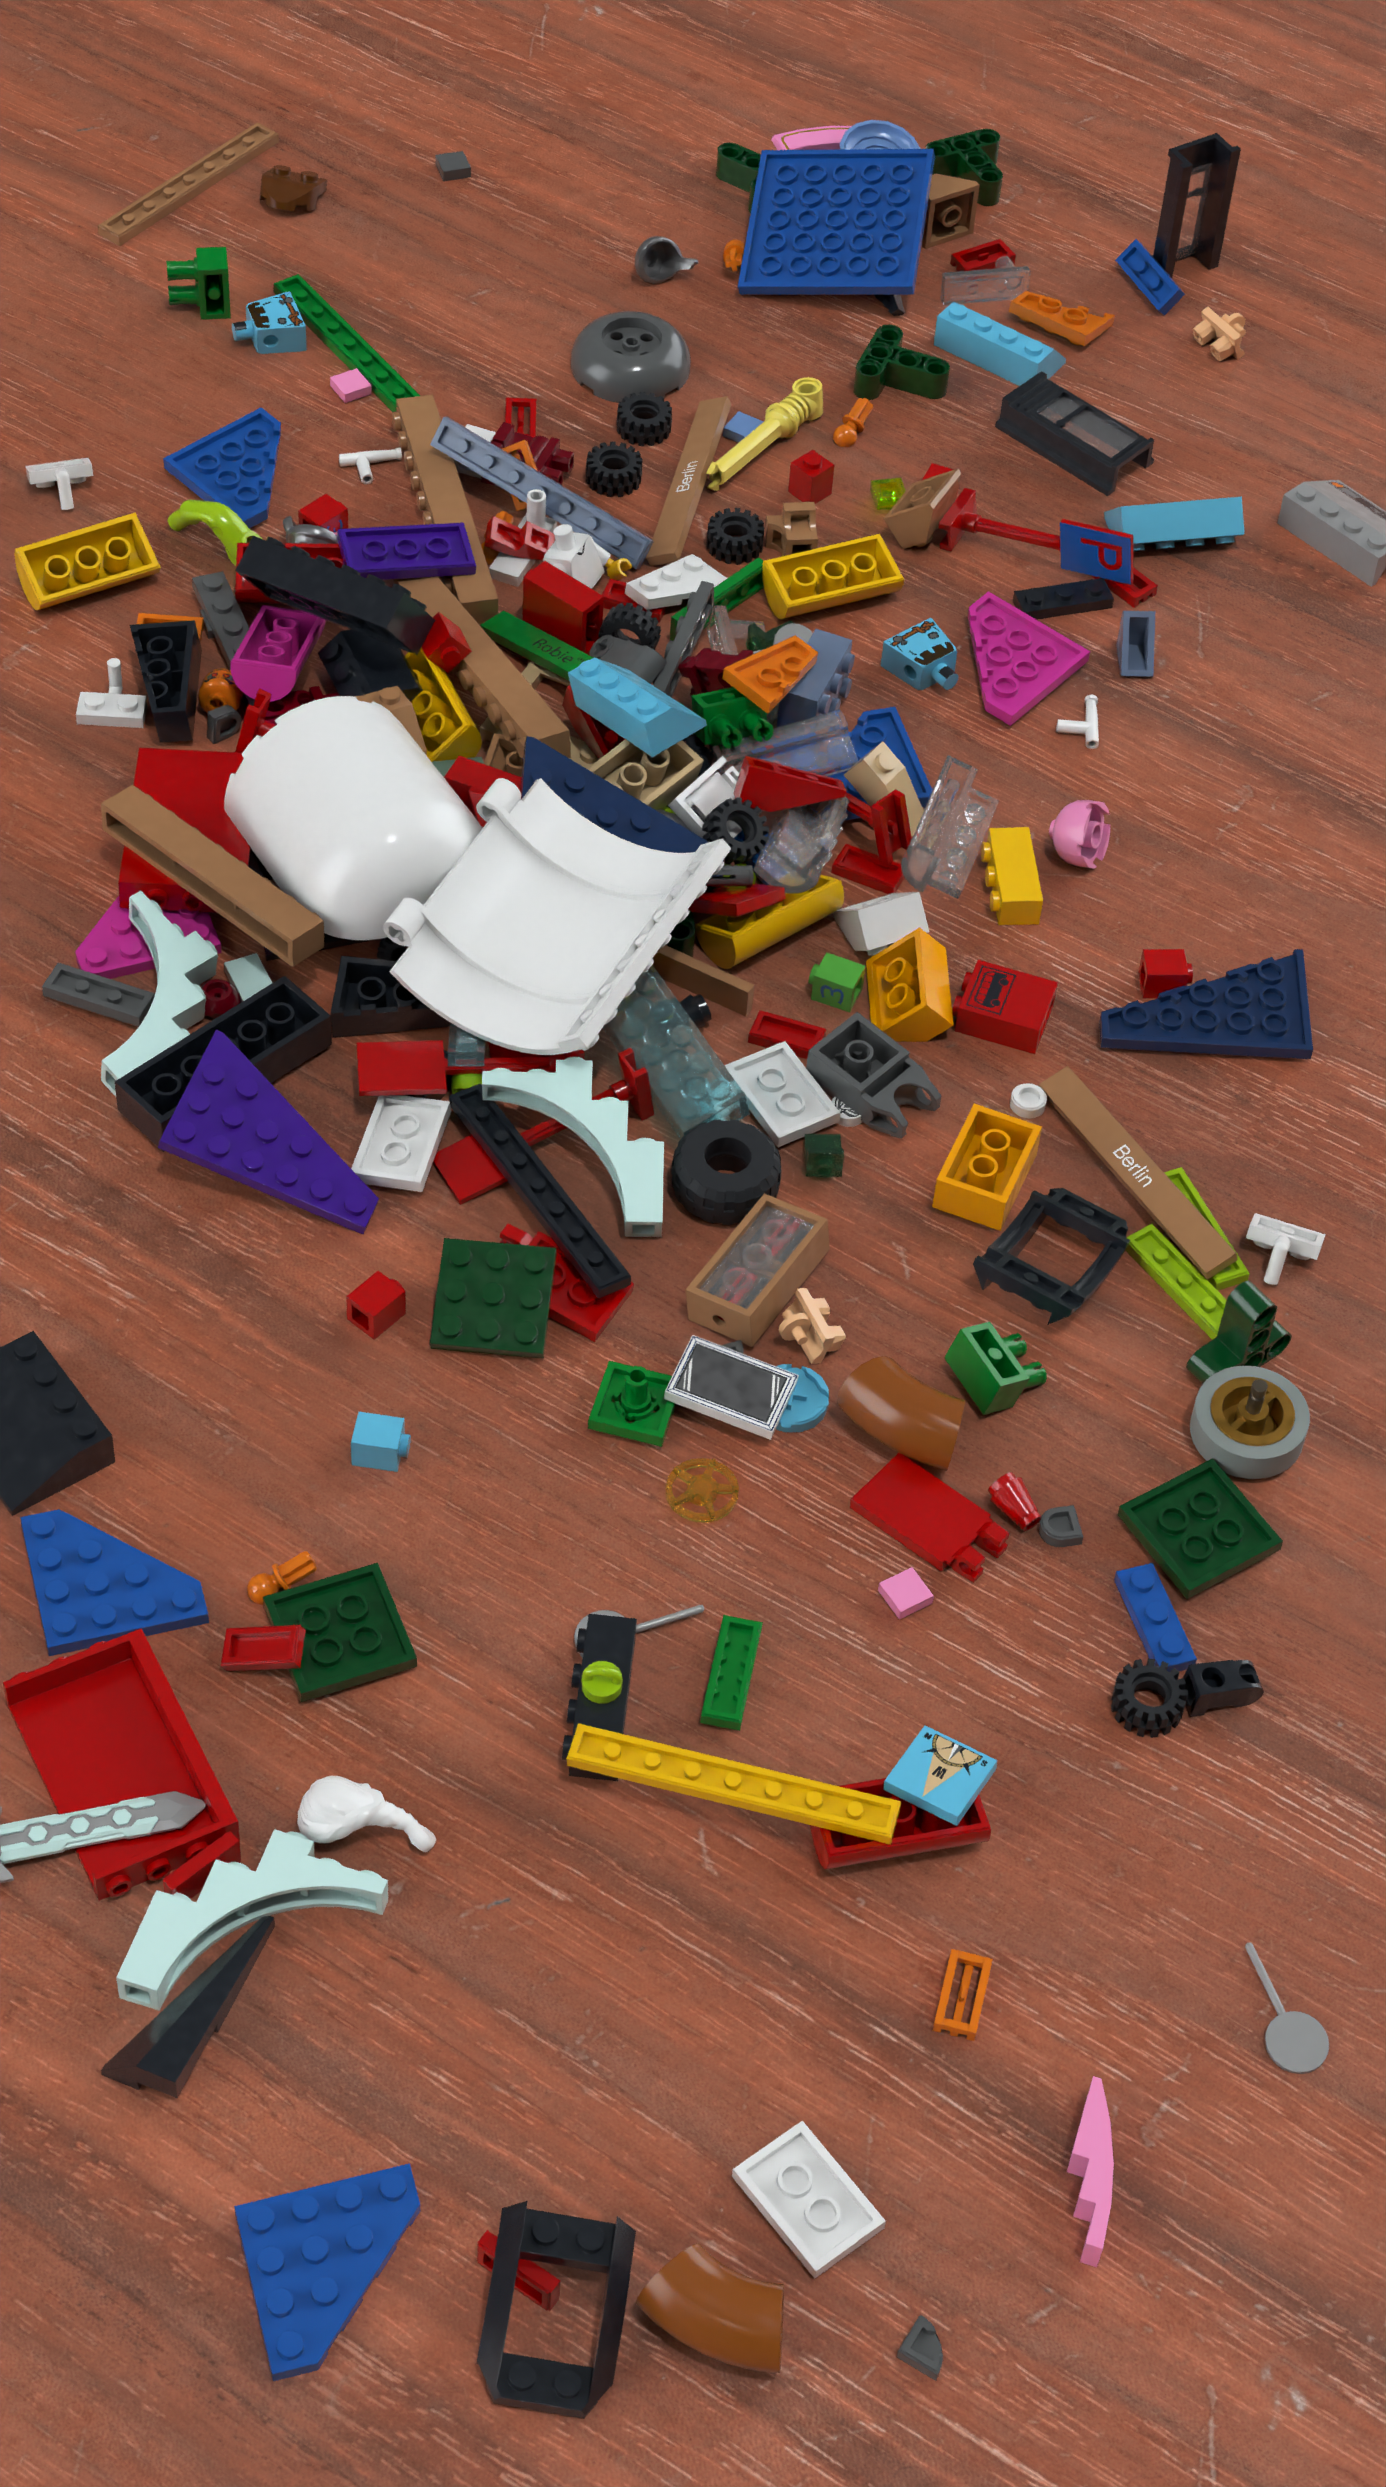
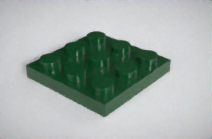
(493, 1298)
(1200, 1528)
(349, 1631)

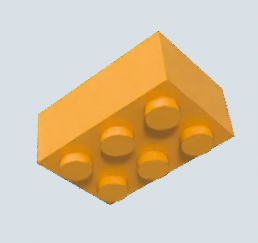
(986, 1167)

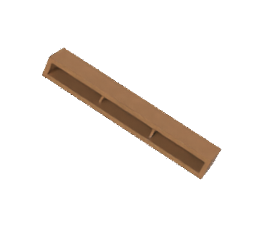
(213, 875)

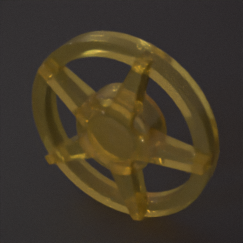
(702, 1489)

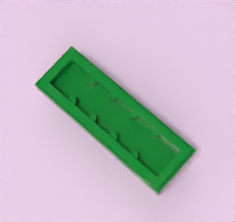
(731, 1672)

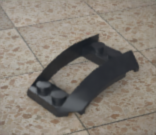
(1041, 1289)
(564, 2242)

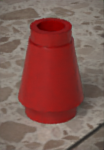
(1014, 1501)

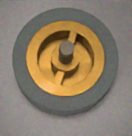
(1250, 1421)

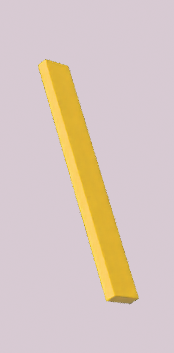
(734, 1783)

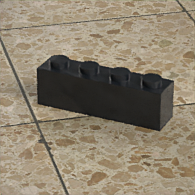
(604, 1640)

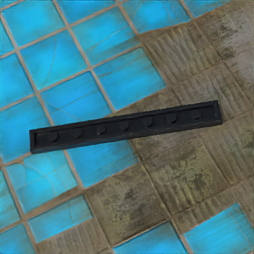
(540, 1192)

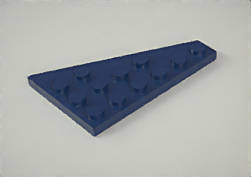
(603, 802)
(1246, 1013)

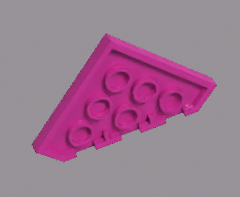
(1018, 657)
(118, 948)

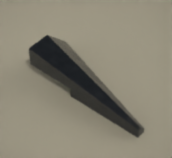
(174, 2040)

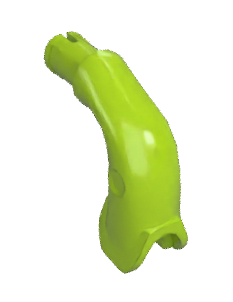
(220, 519)

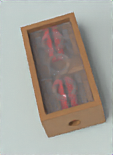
(757, 1269)

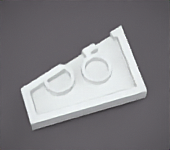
(672, 583)

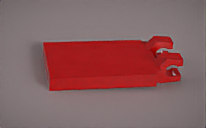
(572, 1298)
(929, 1517)

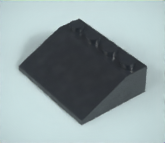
(45, 1427)

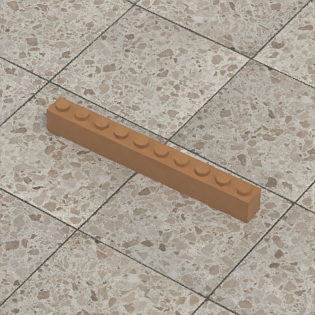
(442, 498)
(492, 676)

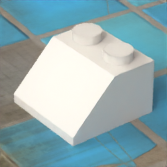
(881, 921)

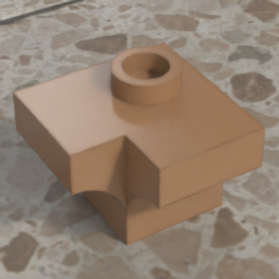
(792, 530)

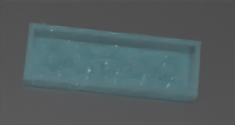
(682, 1068)

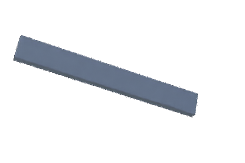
(561, 503)

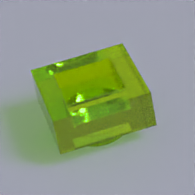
(886, 492)

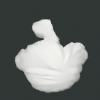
(340, 1806)

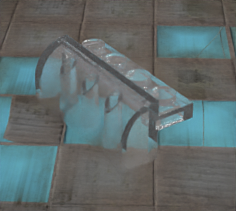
(809, 745)
(948, 831)
(800, 845)

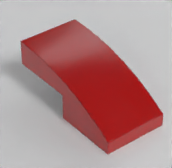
(524, 542)

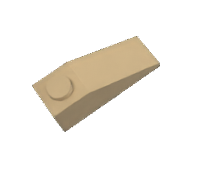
(879, 775)

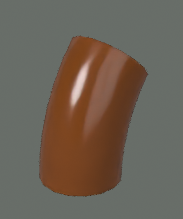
(902, 1411)
(717, 2310)

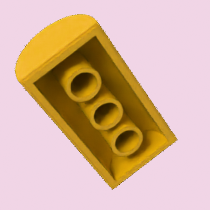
(85, 561)
(830, 576)
(441, 713)
(735, 939)

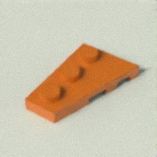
(1054, 318)
(771, 672)

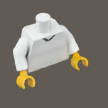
(582, 557)

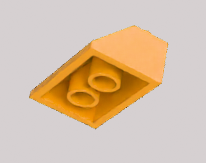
(910, 989)

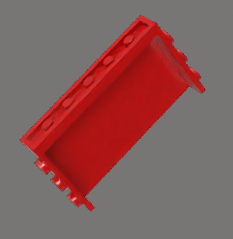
(194, 789)
(111, 1733)

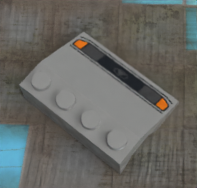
(1338, 526)

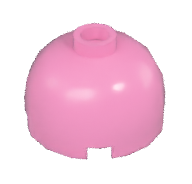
(1081, 833)

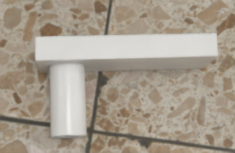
(512, 568)

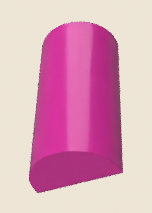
(275, 651)

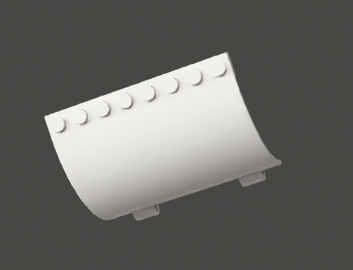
(543, 923)

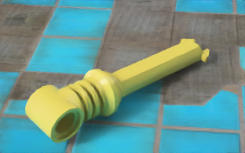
(780, 422)

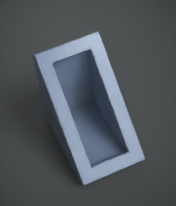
(1136, 643)

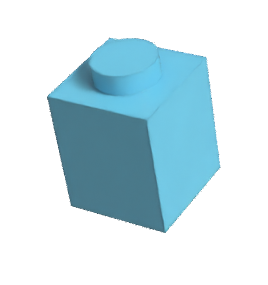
(379, 1441)

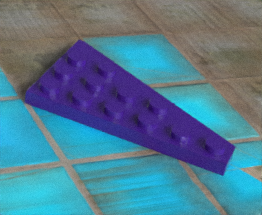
(253, 1135)

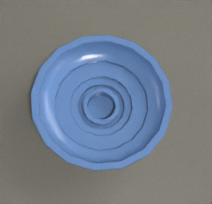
(877, 135)

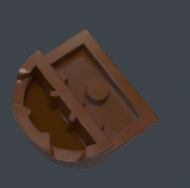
(291, 189)

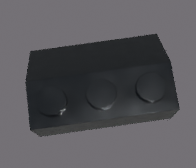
(367, 665)

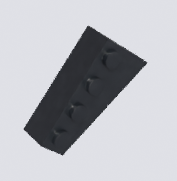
(170, 669)
(375, 1002)

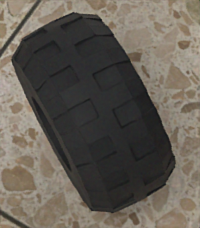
(726, 1147)

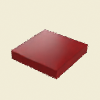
(737, 900)

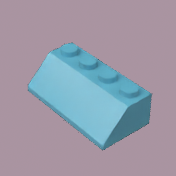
(994, 345)
(1179, 522)
(631, 706)

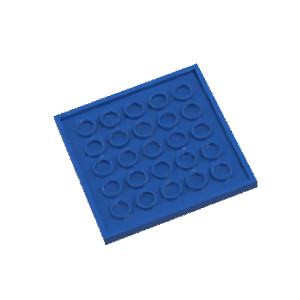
(837, 222)

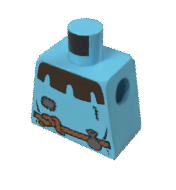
(273, 325)
(921, 656)

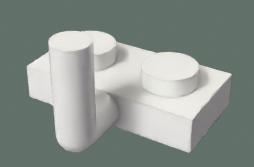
(64, 473)
(112, 707)
(1283, 1238)

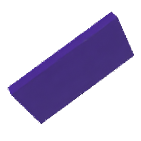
(408, 551)

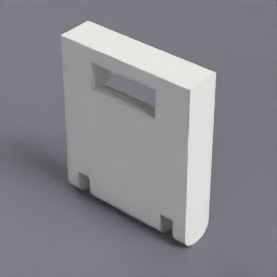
(705, 795)

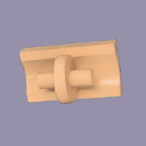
(1225, 330)
(807, 1325)

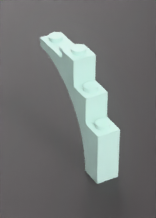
(178, 1000)
(602, 1124)
(286, 1879)

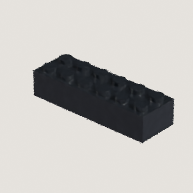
(336, 593)
(271, 1028)

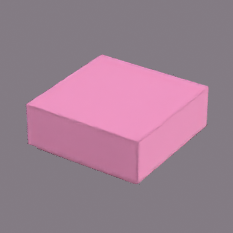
(350, 385)
(905, 1593)

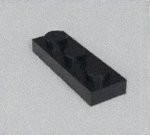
(1064, 599)

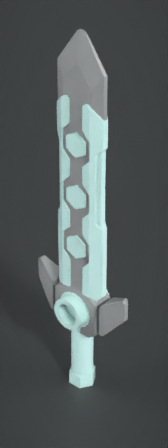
(93, 1826)

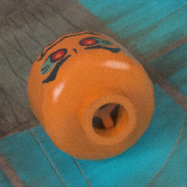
(219, 690)

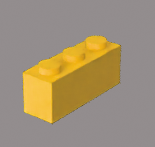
(1012, 875)

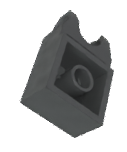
(871, 1075)

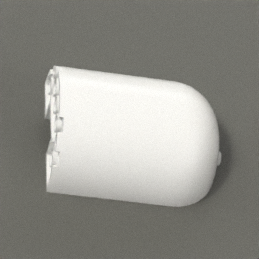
(348, 813)

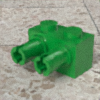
(211, 282)
(729, 718)
(990, 1367)

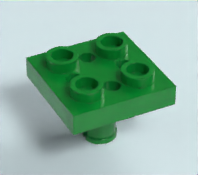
(639, 1396)

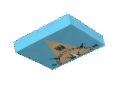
(940, 1775)

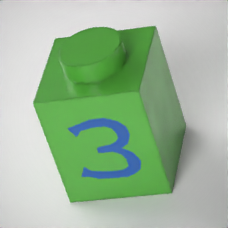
(837, 982)

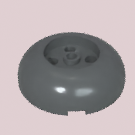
(630, 355)

